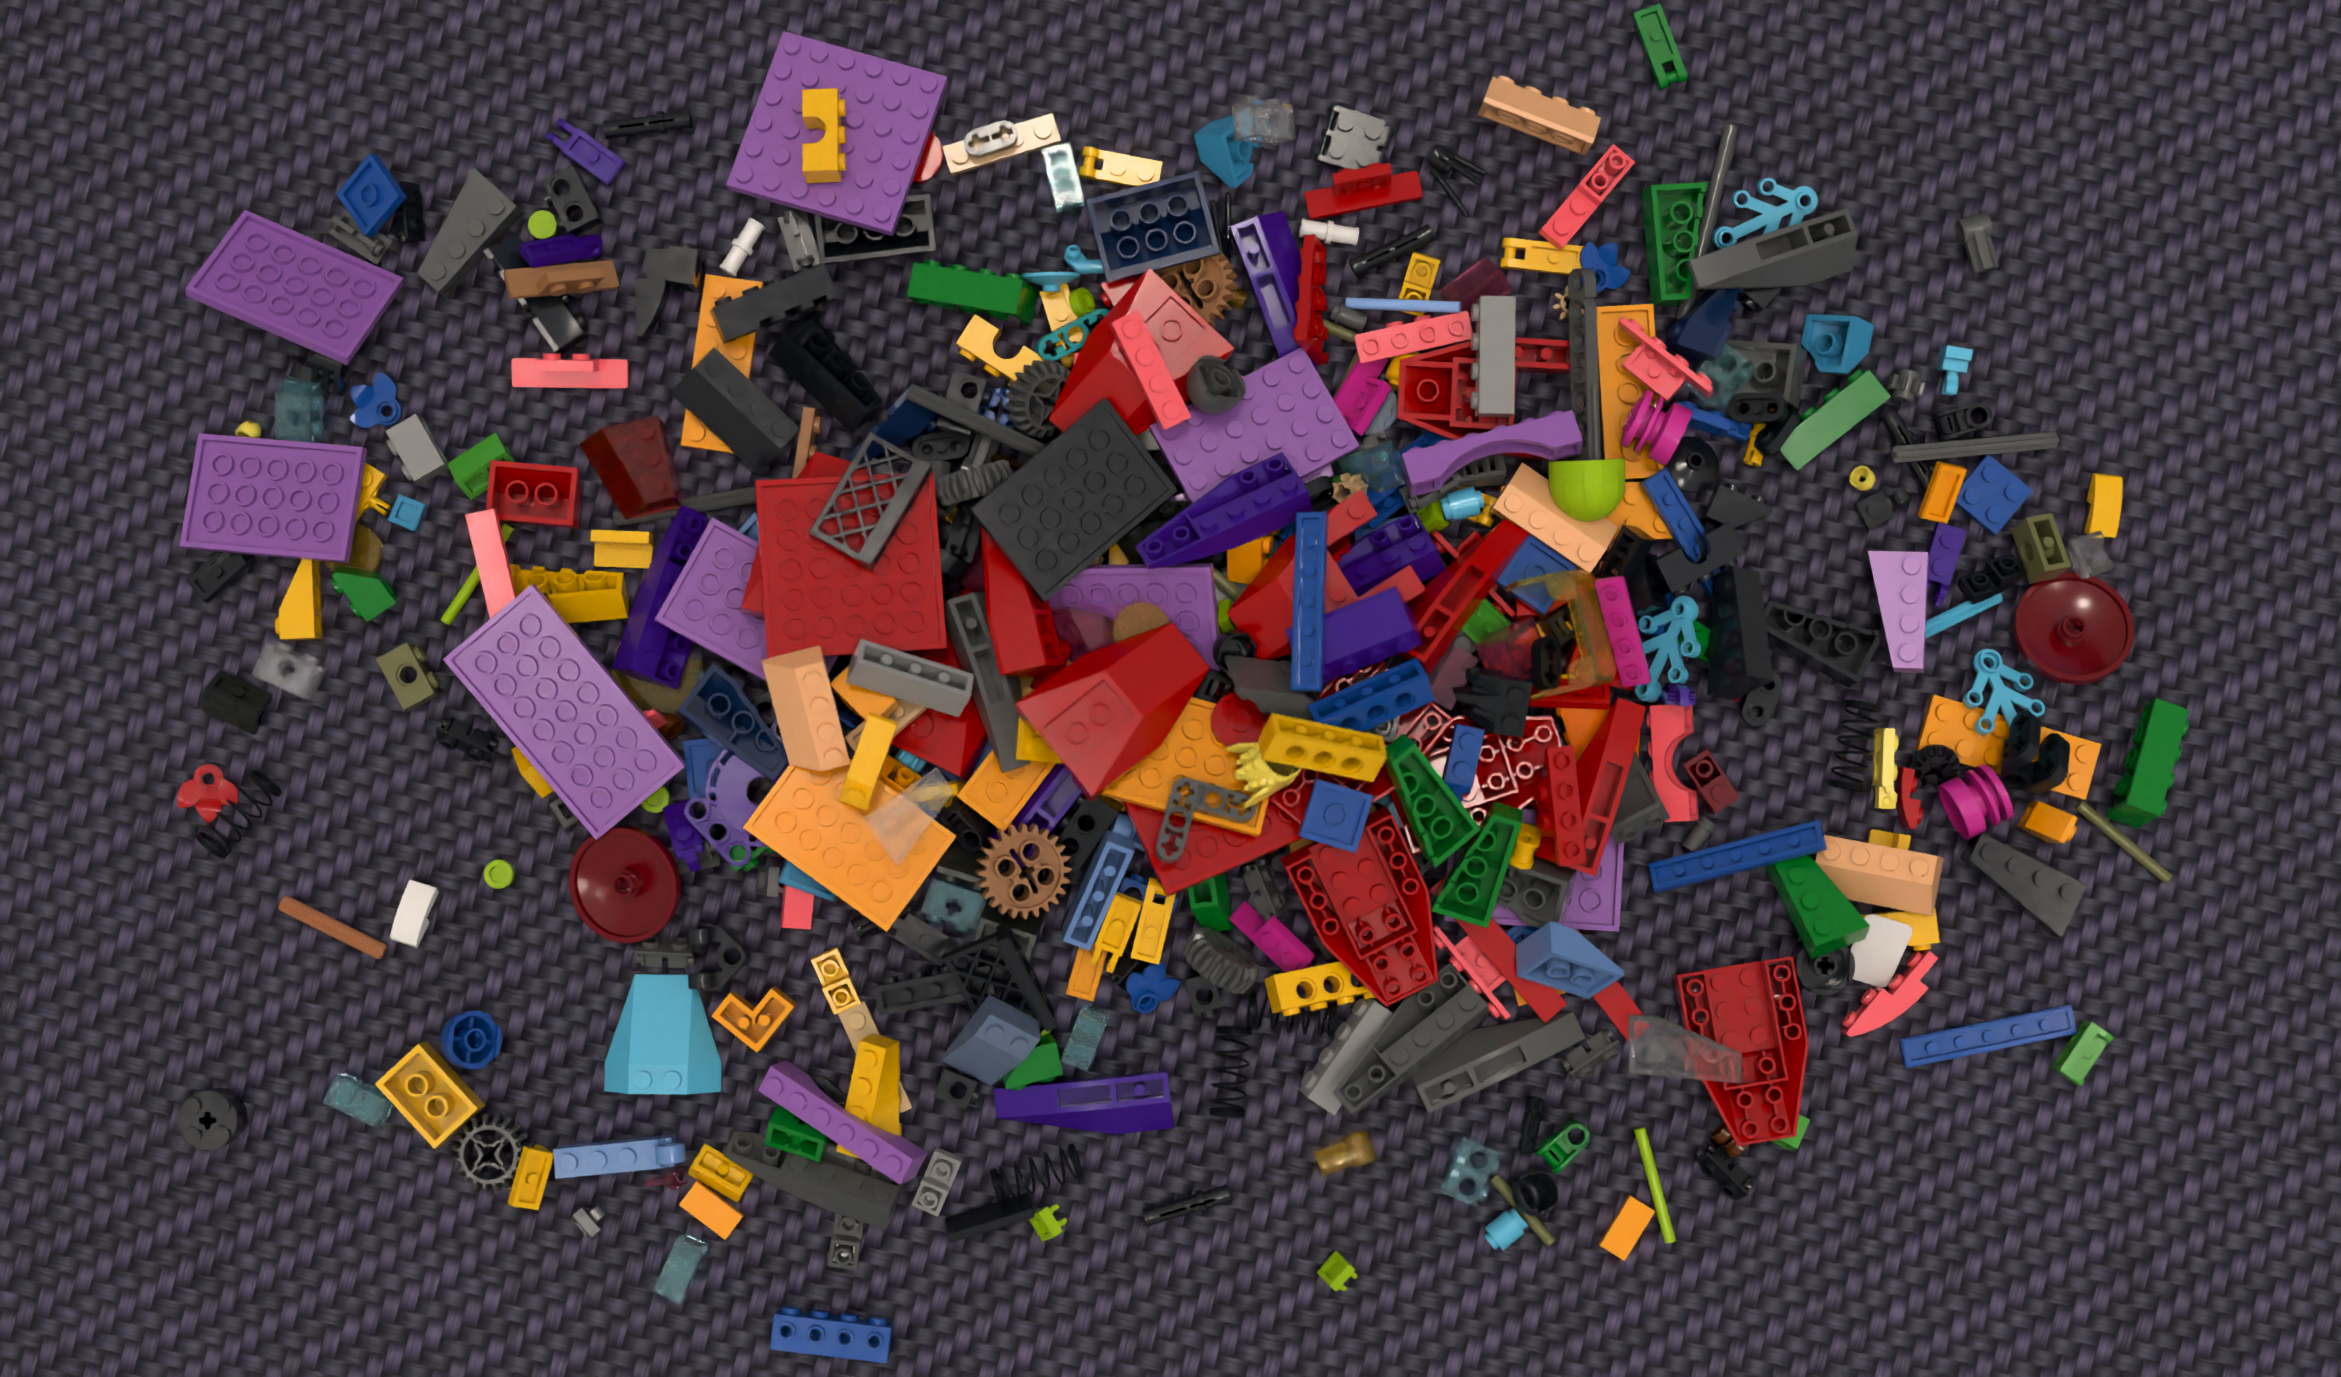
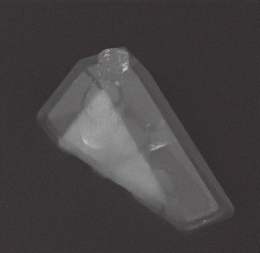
(1673, 1051)

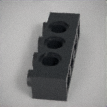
(1103, 811)

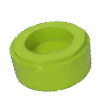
(543, 225)
(1081, 301)
(657, 801)
(499, 874)

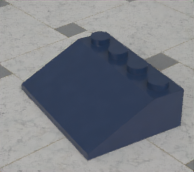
(1152, 226)

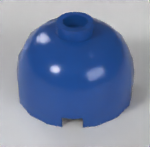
(471, 1039)

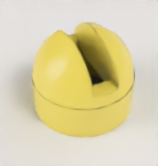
(249, 429)
(1866, 473)

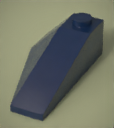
(1705, 327)
(903, 426)
(728, 718)

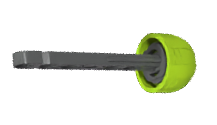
(1586, 485)

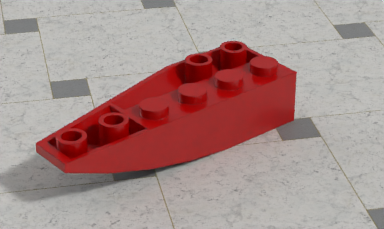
(1459, 590)
(1017, 619)
(1601, 781)

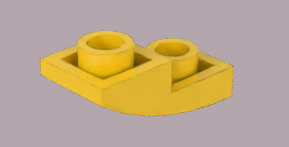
(1419, 279)
(2106, 504)
(835, 980)

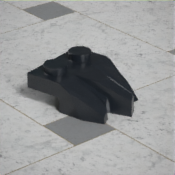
(1495, 701)

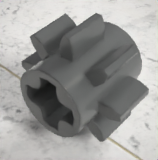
(1906, 385)

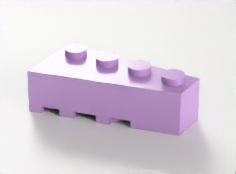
(1902, 599)

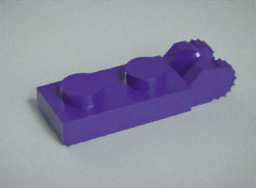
(588, 153)
(1943, 557)

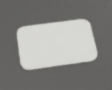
(1880, 951)

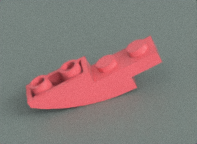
(1586, 197)
(1883, 1006)

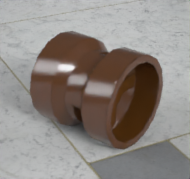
(1722, 1136)

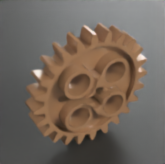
(1214, 274)
(1001, 885)

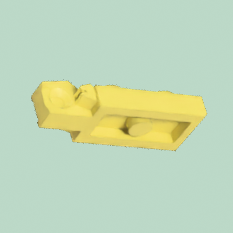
(1884, 768)

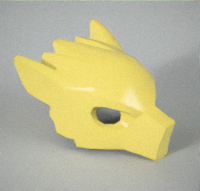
(1262, 775)

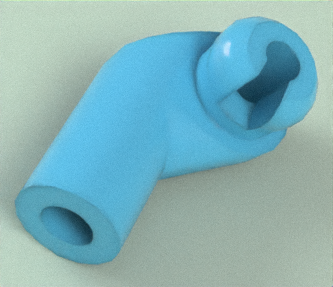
(1080, 263)

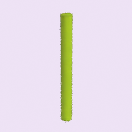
(469, 586)
(1655, 1185)

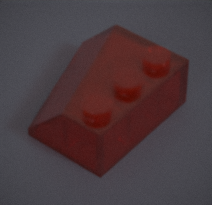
(635, 466)

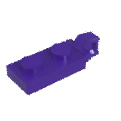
(560, 249)
(1677, 694)
(684, 836)

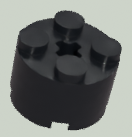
(1829, 979)
(196, 1123)

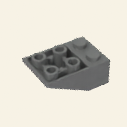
(1269, 686)

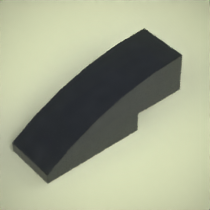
(651, 293)

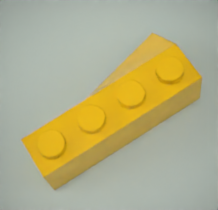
(578, 596)
(874, 1085)

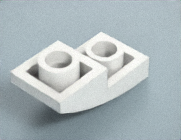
(412, 913)

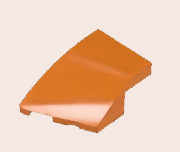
(1581, 727)

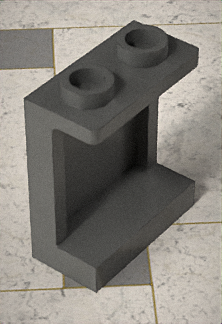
(1638, 807)

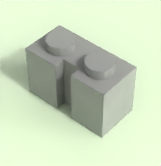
(417, 449)

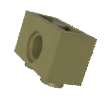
(2041, 548)
(395, 665)

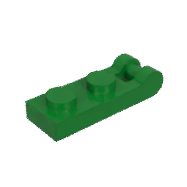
(1659, 45)

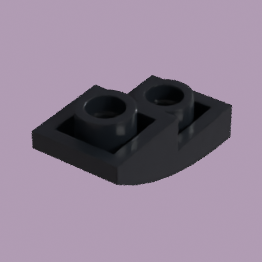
(1995, 578)

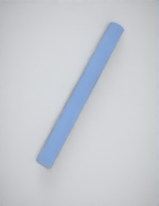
(1403, 305)

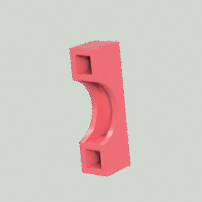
(1150, 370)
(1668, 728)

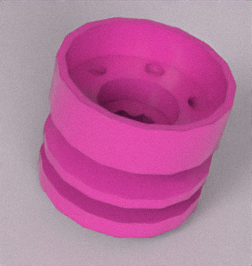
(1655, 427)
(1977, 799)

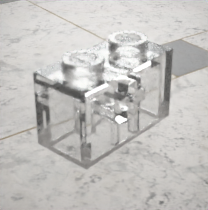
(1263, 121)
(272, 669)

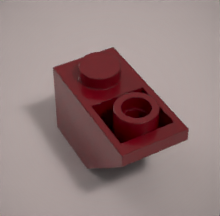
(1709, 782)

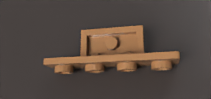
(561, 279)

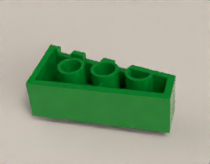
(1671, 238)
(973, 291)
(1834, 417)
(2150, 764)
(1430, 805)
(1478, 874)
(1816, 906)

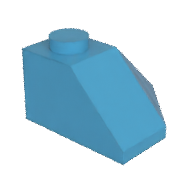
(1223, 153)
(1836, 341)

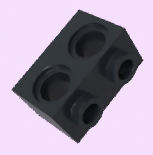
(576, 199)
(685, 268)
(955, 392)

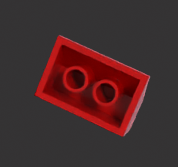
(535, 494)

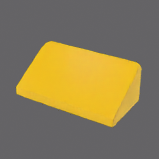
(720, 1173)

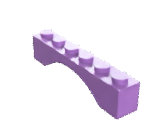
(1546, 437)
(803, 1098)

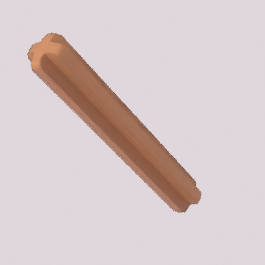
(333, 927)

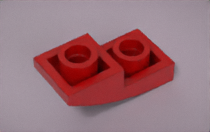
(1908, 809)

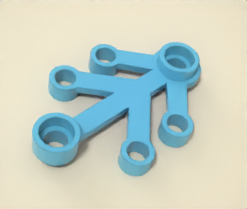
(1770, 214)
(1669, 645)
(2001, 695)

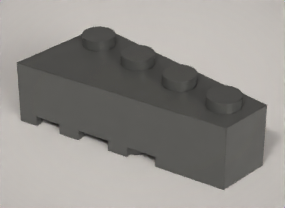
(473, 224)

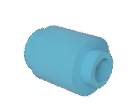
(1462, 504)
(1505, 1229)

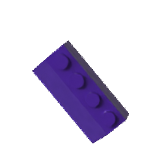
(1366, 633)

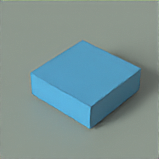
(407, 512)

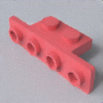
(1413, 337)
(1657, 367)
(570, 372)
(1477, 967)

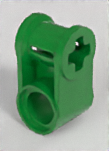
(1562, 1147)

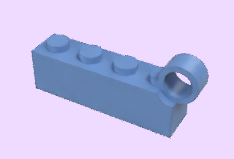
(1099, 884)
(618, 1156)

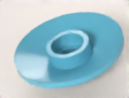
(1051, 280)

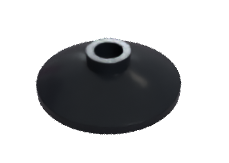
(1686, 475)

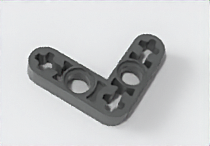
(1196, 803)

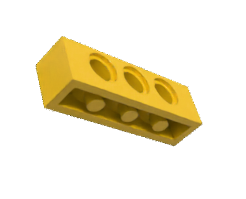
(1322, 747)
(1283, 994)

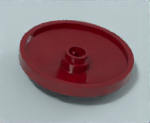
(2073, 629)
(625, 884)

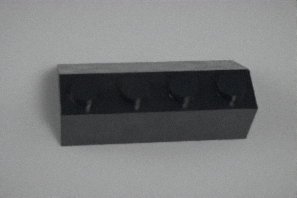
(849, 243)
(735, 410)

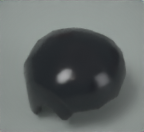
(1233, 644)
(1535, 1193)

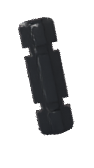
(1531, 1124)

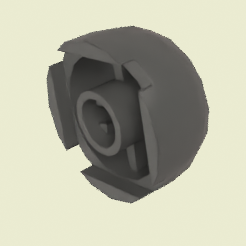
(1213, 386)

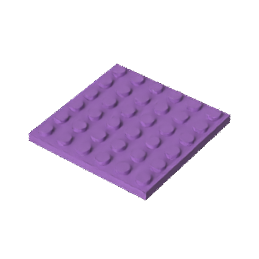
(885, 124)

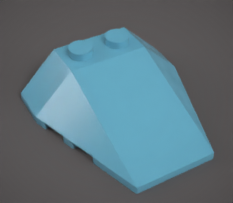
(663, 1041)

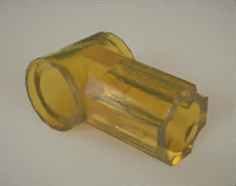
(1352, 1151)

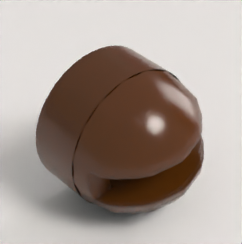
(672, 727)

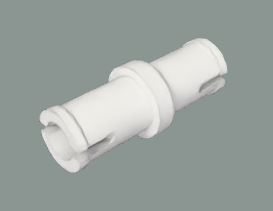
(1329, 232)
(742, 247)

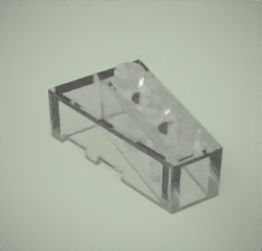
(909, 814)

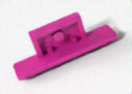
(1362, 395)
(1623, 631)
(1273, 939)

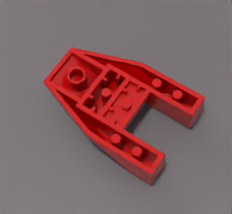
(1438, 386)
(1267, 602)

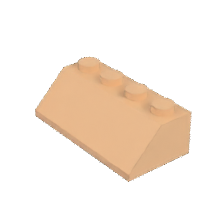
(1539, 115)
(1530, 506)
(806, 710)
(1882, 874)

